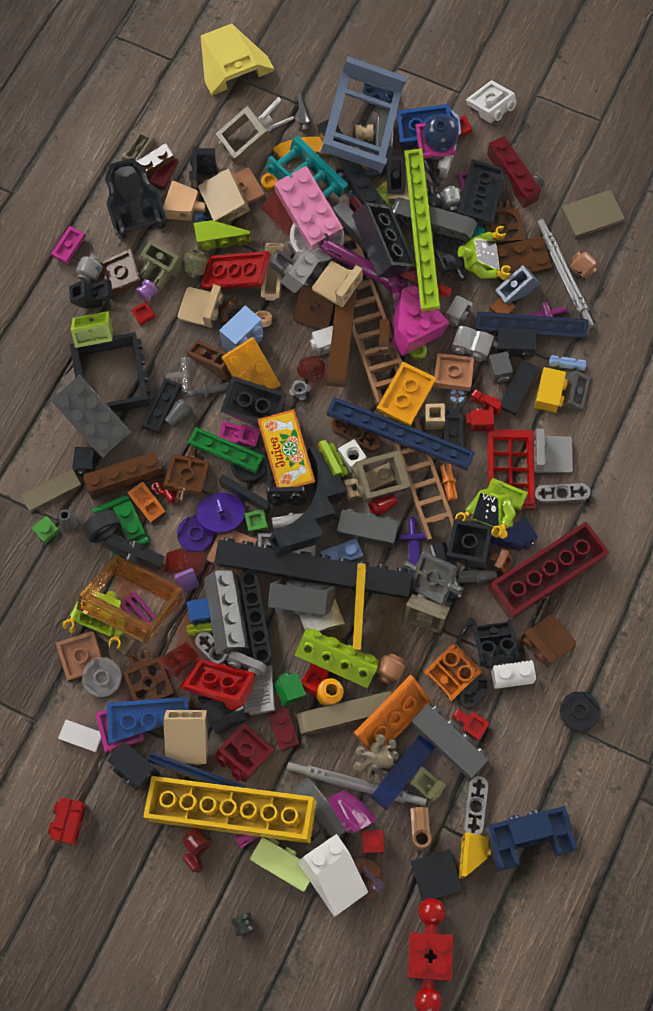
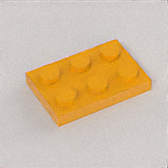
(250, 364)
(406, 394)

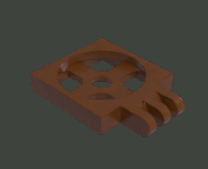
(501, 212)
(142, 665)

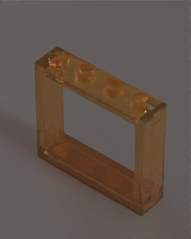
(119, 618)

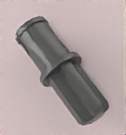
(477, 576)

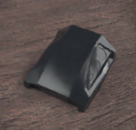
(496, 644)
(220, 716)

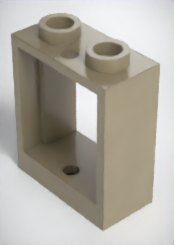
(252, 145)
(398, 470)

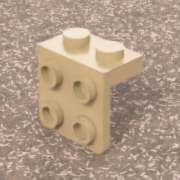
(201, 306)

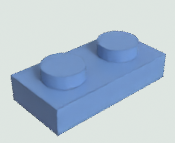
(348, 550)

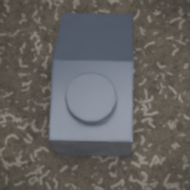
(518, 285)

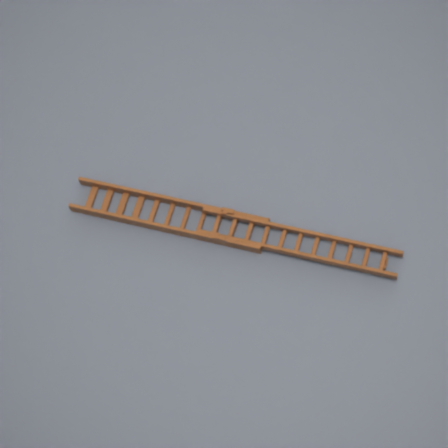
(375, 388)

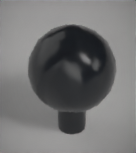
(435, 198)

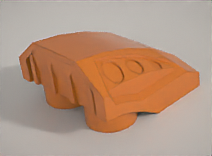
(453, 671)

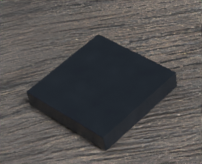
(436, 875)

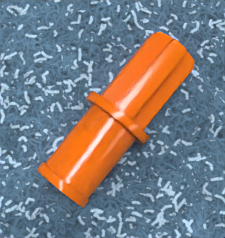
(448, 483)

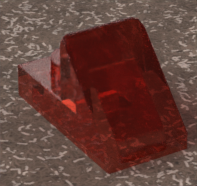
(179, 561)
(178, 659)

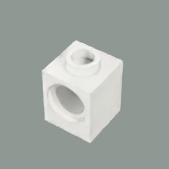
(322, 340)
(349, 449)

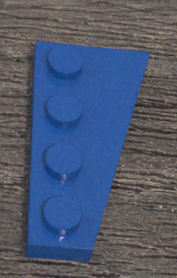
(139, 716)

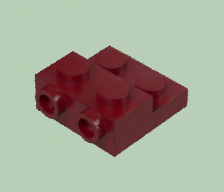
(243, 753)

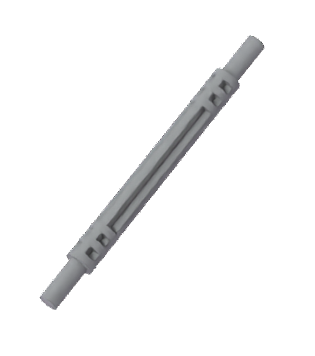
(565, 272)
(350, 782)

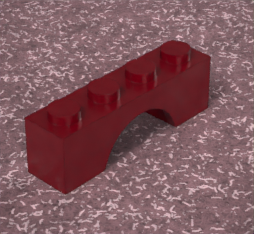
(524, 185)

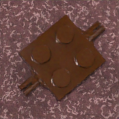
(186, 475)

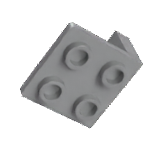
(552, 453)

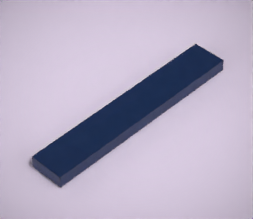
(543, 324)

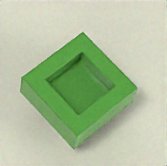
(256, 521)
(45, 529)

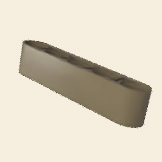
(339, 714)

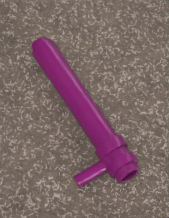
(352, 259)

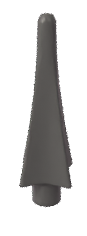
(303, 118)

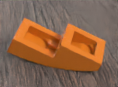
(146, 502)

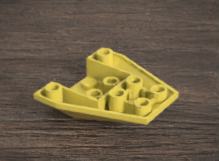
(229, 55)

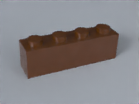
(123, 475)

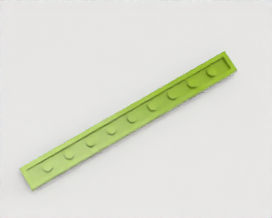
(422, 230)

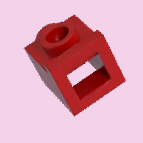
(480, 419)

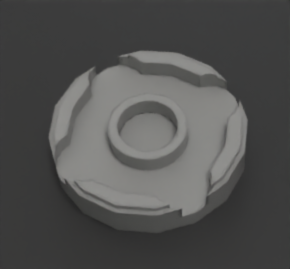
(101, 677)

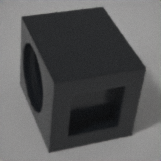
(84, 460)

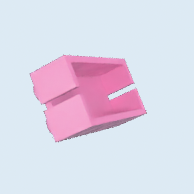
(308, 208)

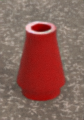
(382, 504)

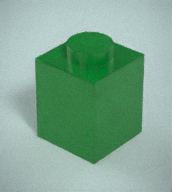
(289, 688)

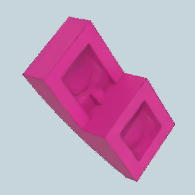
(240, 435)

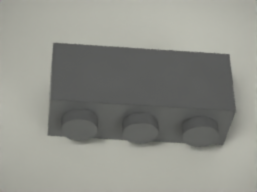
(367, 528)

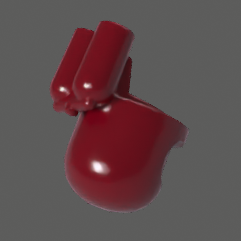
(196, 845)

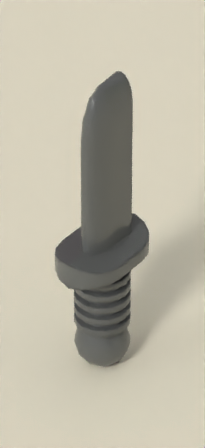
(208, 390)

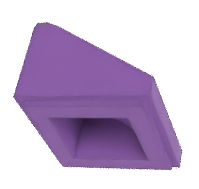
(187, 580)

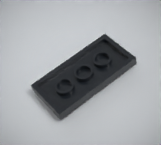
(481, 192)

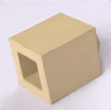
(434, 416)

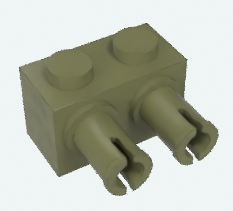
(161, 258)

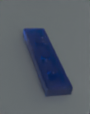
(402, 772)

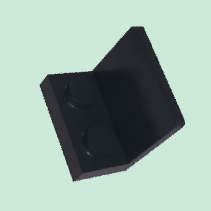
(202, 162)

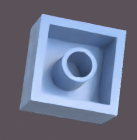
(241, 328)

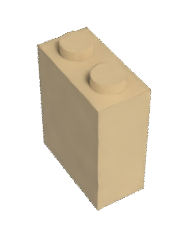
(224, 197)
(186, 736)

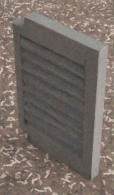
(262, 696)

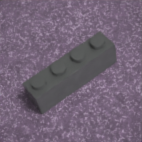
(449, 741)

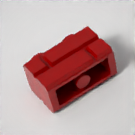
(67, 821)

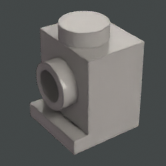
(458, 311)

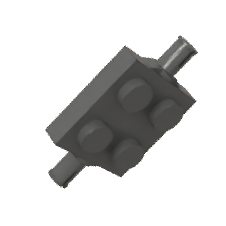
(433, 577)

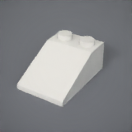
(334, 875)

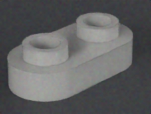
(242, 661)

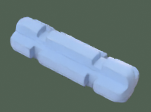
(568, 363)

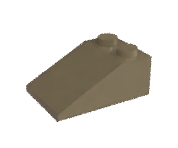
(426, 613)

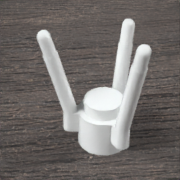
(267, 120)

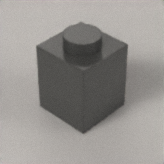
(500, 367)

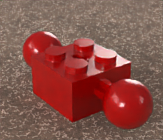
(431, 914)

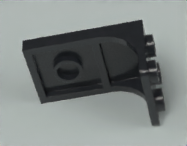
(281, 495)

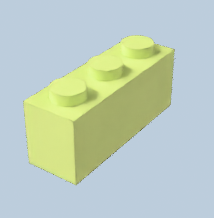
(280, 863)

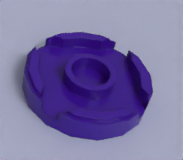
(193, 536)

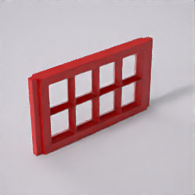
(520, 435)

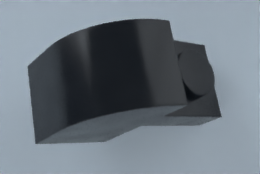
(90, 296)

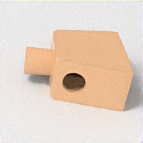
(182, 202)

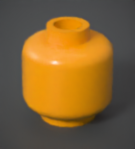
(333, 687)

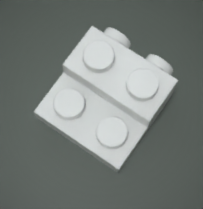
(492, 101)

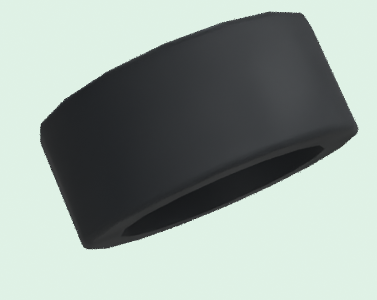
(101, 526)

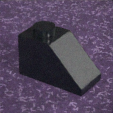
(395, 173)

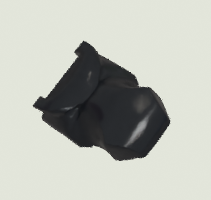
(132, 198)

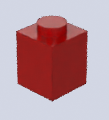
(372, 842)

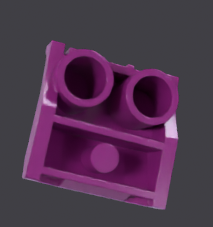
(351, 812)

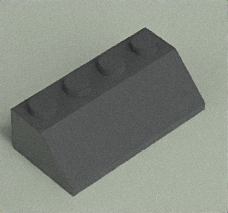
(227, 612)

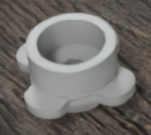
(300, 385)

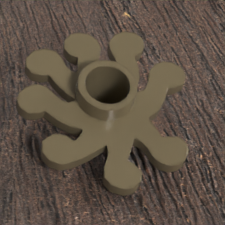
(377, 758)

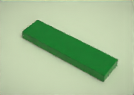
(226, 450)

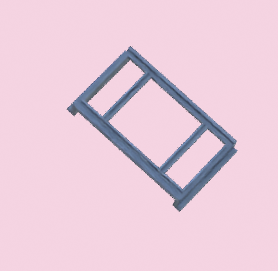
(376, 77)

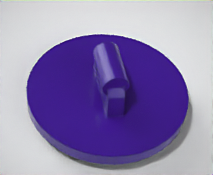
(220, 513)

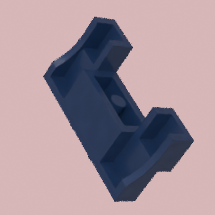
(527, 831)

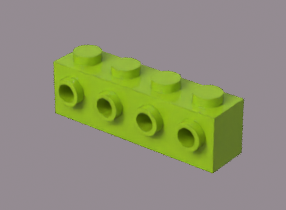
(337, 657)

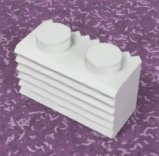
(513, 674)

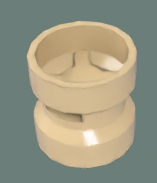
(364, 133)

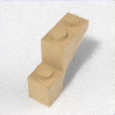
(272, 283)

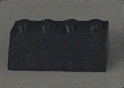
(383, 240)

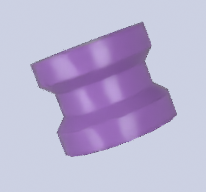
(146, 290)

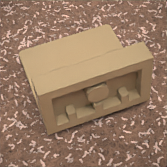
(338, 283)

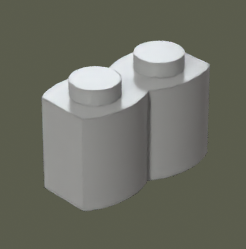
(472, 343)

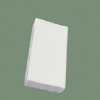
(80, 736)

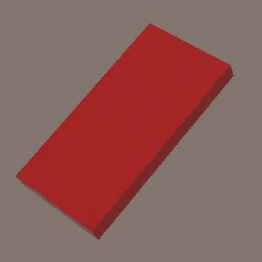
(236, 270)

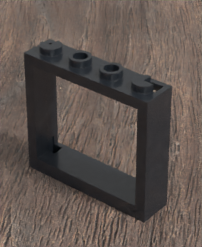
(117, 342)

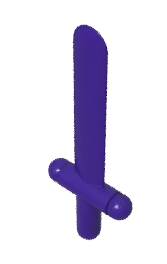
(413, 541)

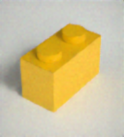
(550, 390)

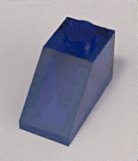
(519, 536)

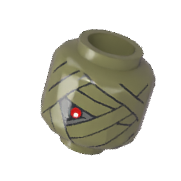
(194, 263)

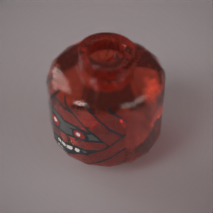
(311, 368)

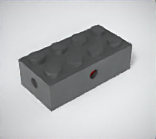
(91, 416)

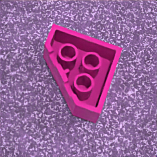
(411, 325)

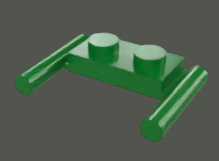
(128, 518)

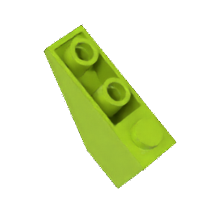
(216, 235)

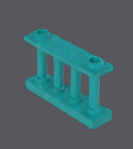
(314, 162)

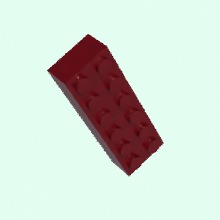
(548, 570)

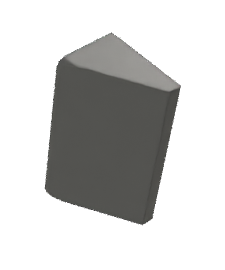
(576, 390)

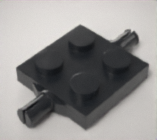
(447, 255)

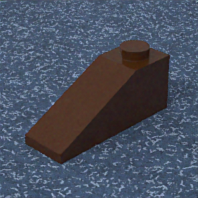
(210, 358)

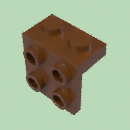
(548, 640)

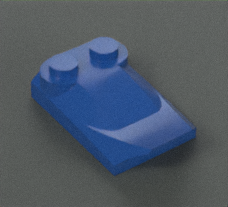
(409, 118)

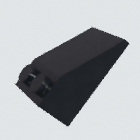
(251, 401)

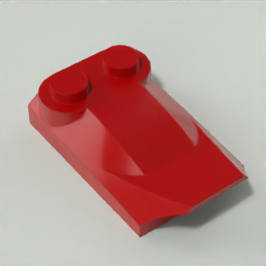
(220, 683)

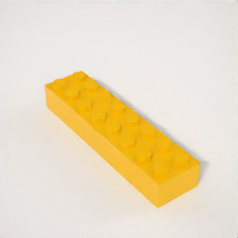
(230, 809)

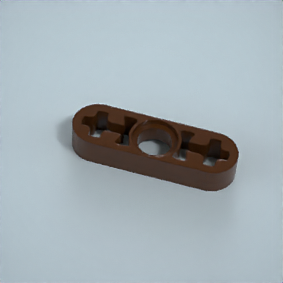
(365, 445)

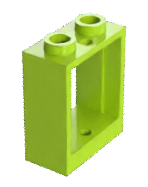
(91, 332)

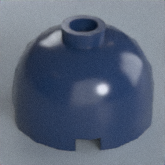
(440, 133)

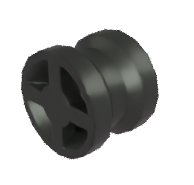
(243, 924)

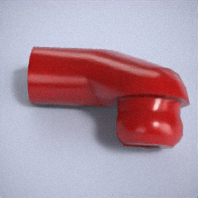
(157, 487)

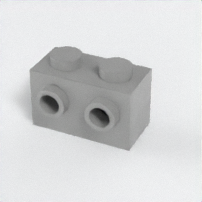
(300, 270)

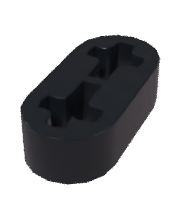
(472, 689)

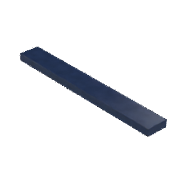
(400, 433)

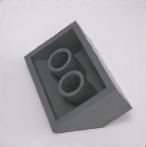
(302, 597)

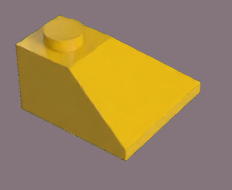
(473, 853)

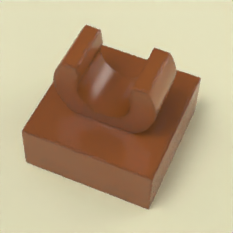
(501, 562)

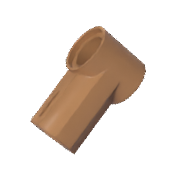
(420, 826)

